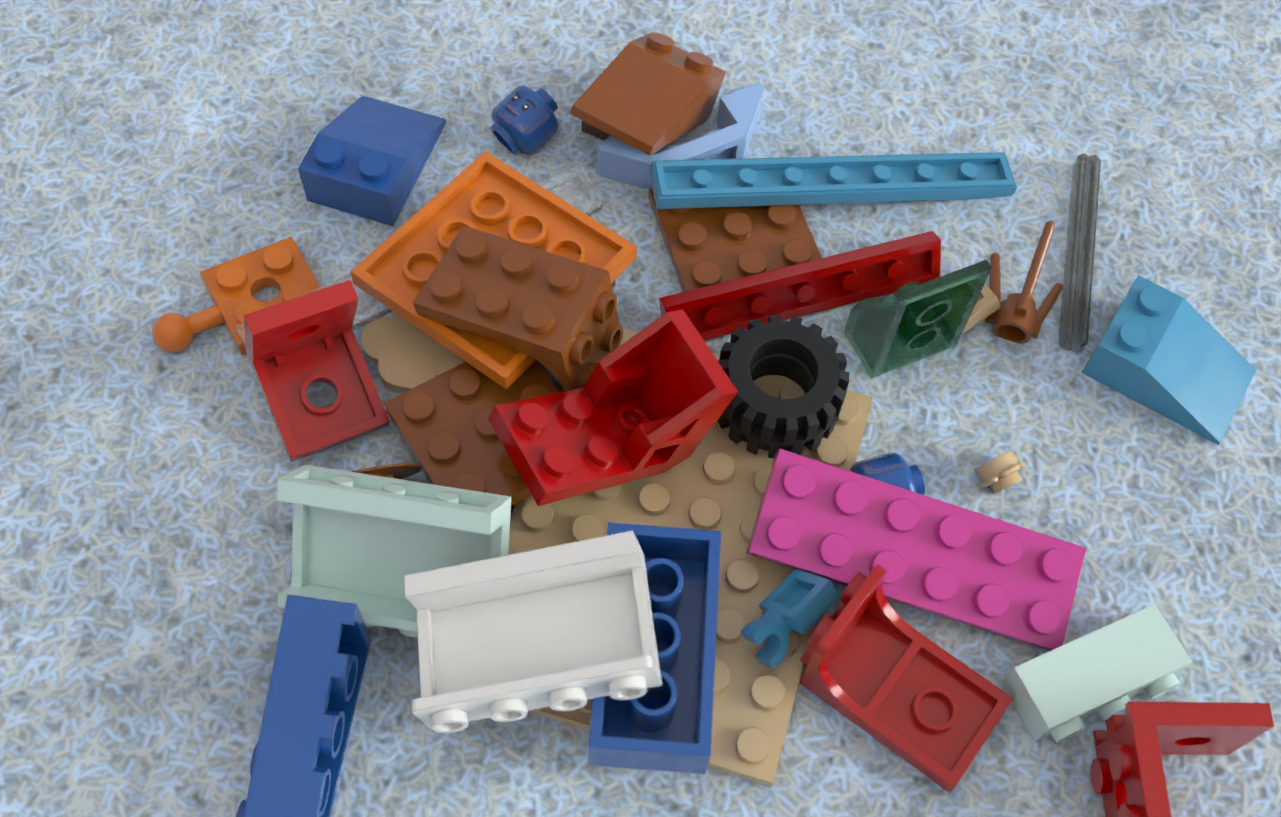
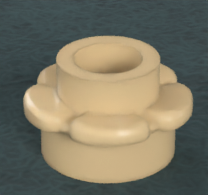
(1000, 472)

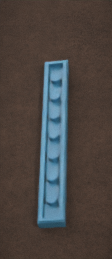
(830, 180)

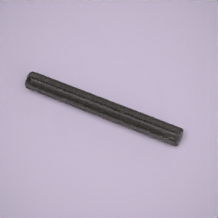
(1080, 254)

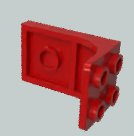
(900, 684)

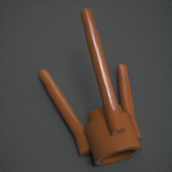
(1018, 316)

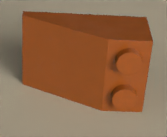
(651, 93)

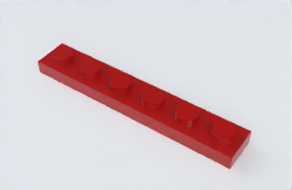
(809, 285)

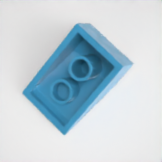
(1171, 361)

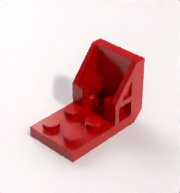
(629, 421)

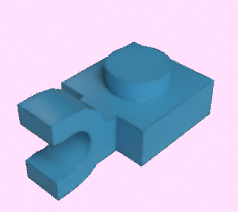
(791, 606)

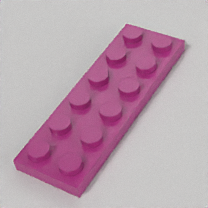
(932, 550)

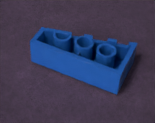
(308, 709)

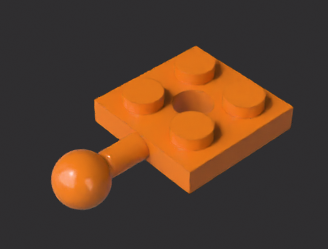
(233, 292)

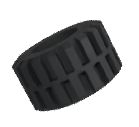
(789, 352)

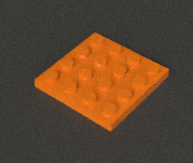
(501, 203)

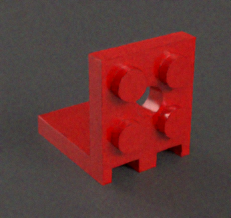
(310, 344)
(1130, 750)

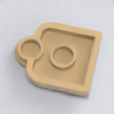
(405, 353)

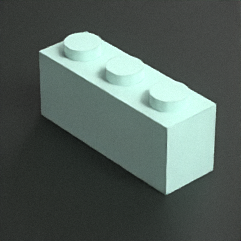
(1096, 675)

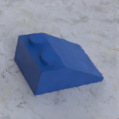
(369, 159)

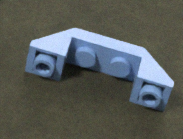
(736, 119)

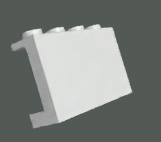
(533, 632)

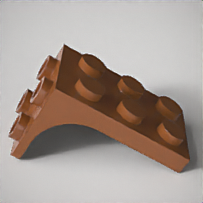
(527, 300)

